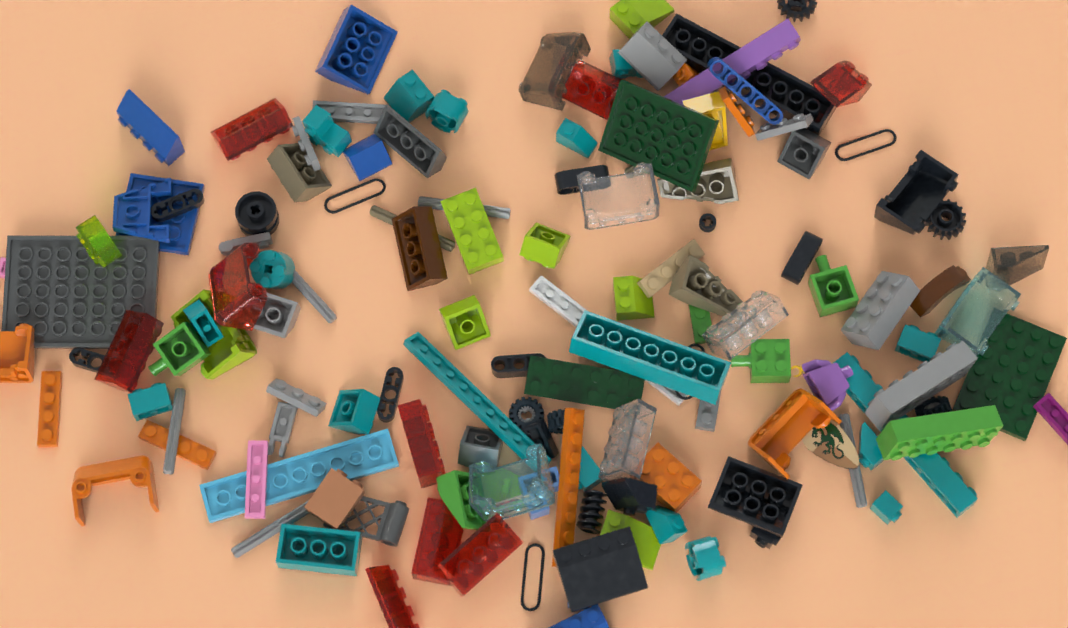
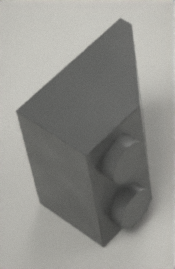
(804, 152)
(479, 445)

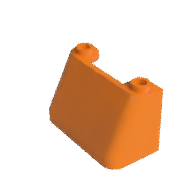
(17, 355)

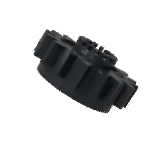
(946, 228)

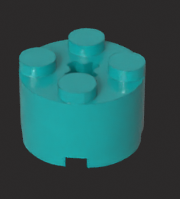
(447, 111)
(273, 269)
(705, 558)

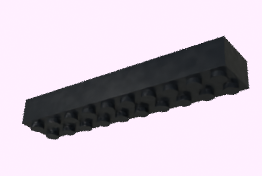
(780, 87)

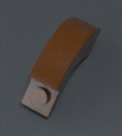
(938, 289)

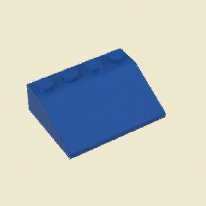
(356, 50)

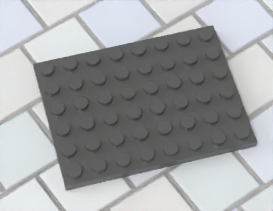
(69, 296)

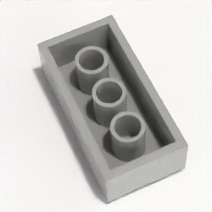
(880, 310)

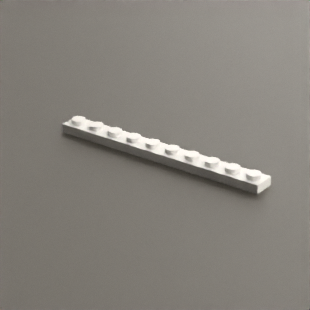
(572, 312)

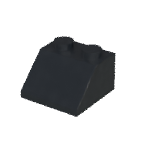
(631, 495)

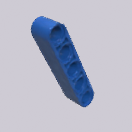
(736, 87)

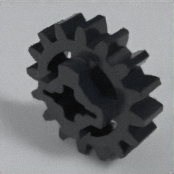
(797, 8)

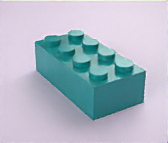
(319, 549)

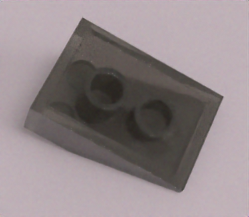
(1017, 262)

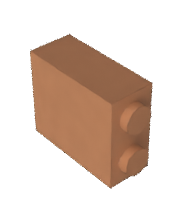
(335, 499)

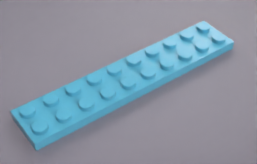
(302, 473)

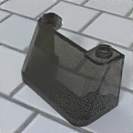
(552, 67)

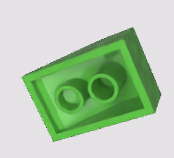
(454, 492)

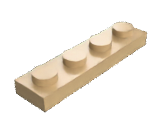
(664, 272)

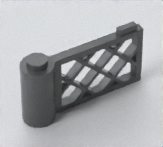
(391, 521)

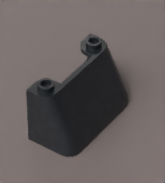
(917, 194)

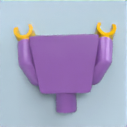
(826, 381)

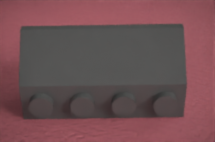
(409, 142)

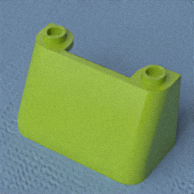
(225, 353)

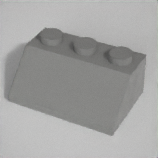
(652, 56)
(278, 316)

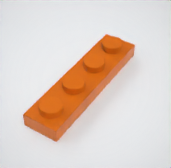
(49, 409)
(187, 448)

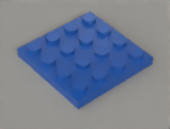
(182, 225)

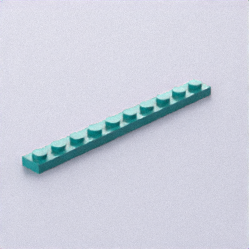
(469, 394)

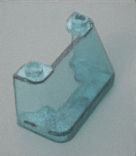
(978, 311)
(512, 487)

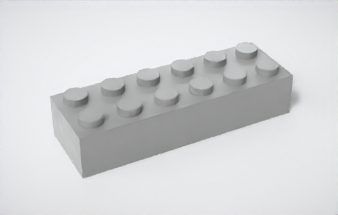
(921, 384)

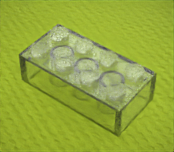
(745, 324)
(628, 441)

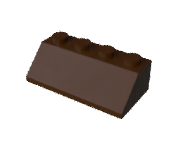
(419, 247)

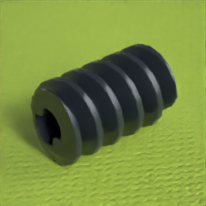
(590, 511)

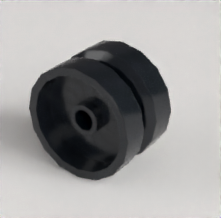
(257, 213)

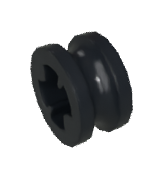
(704, 217)

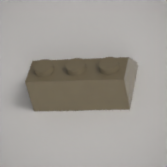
(295, 174)

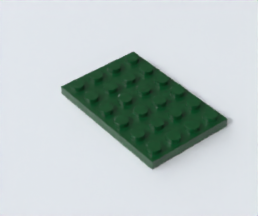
(658, 132)
(1012, 373)

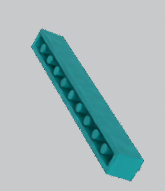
(931, 468)

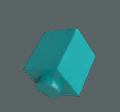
(887, 508)

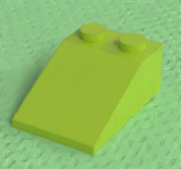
(632, 14)
(643, 535)

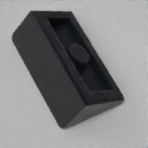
(539, 433)

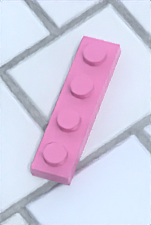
(256, 480)

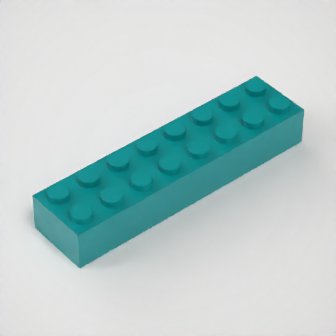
(649, 357)

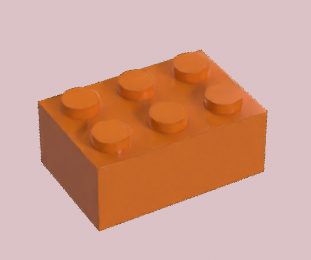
(673, 480)

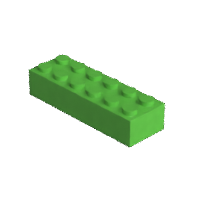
(939, 432)

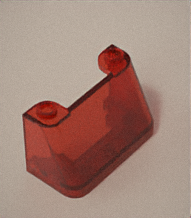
(233, 297)

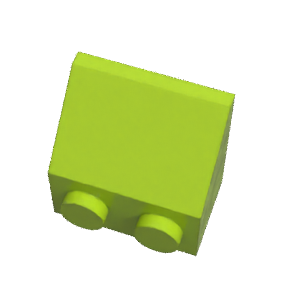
(544, 245)
(630, 299)
(465, 322)

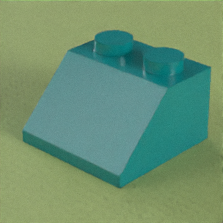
(409, 96)
(354, 411)

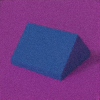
(367, 157)

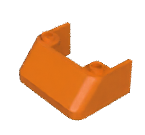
(788, 427)
(136, 468)

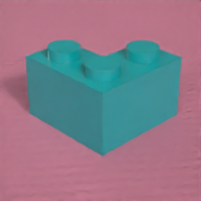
(324, 132)

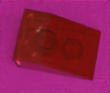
(842, 84)

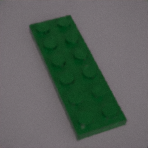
(581, 383)

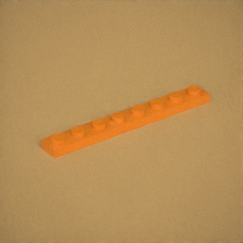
(568, 478)

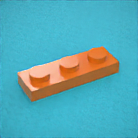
(737, 110)

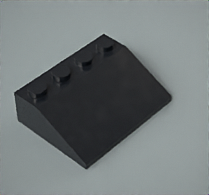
(755, 496)
(600, 569)

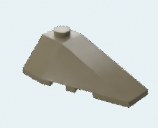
(715, 184)
(700, 288)

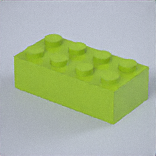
(472, 231)

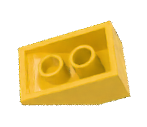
(712, 106)

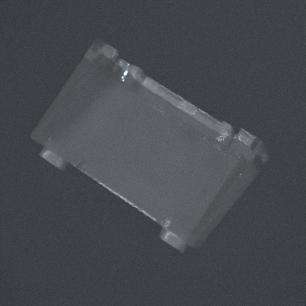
(618, 198)

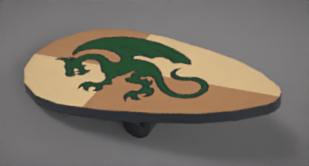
(832, 446)

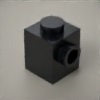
(764, 538)

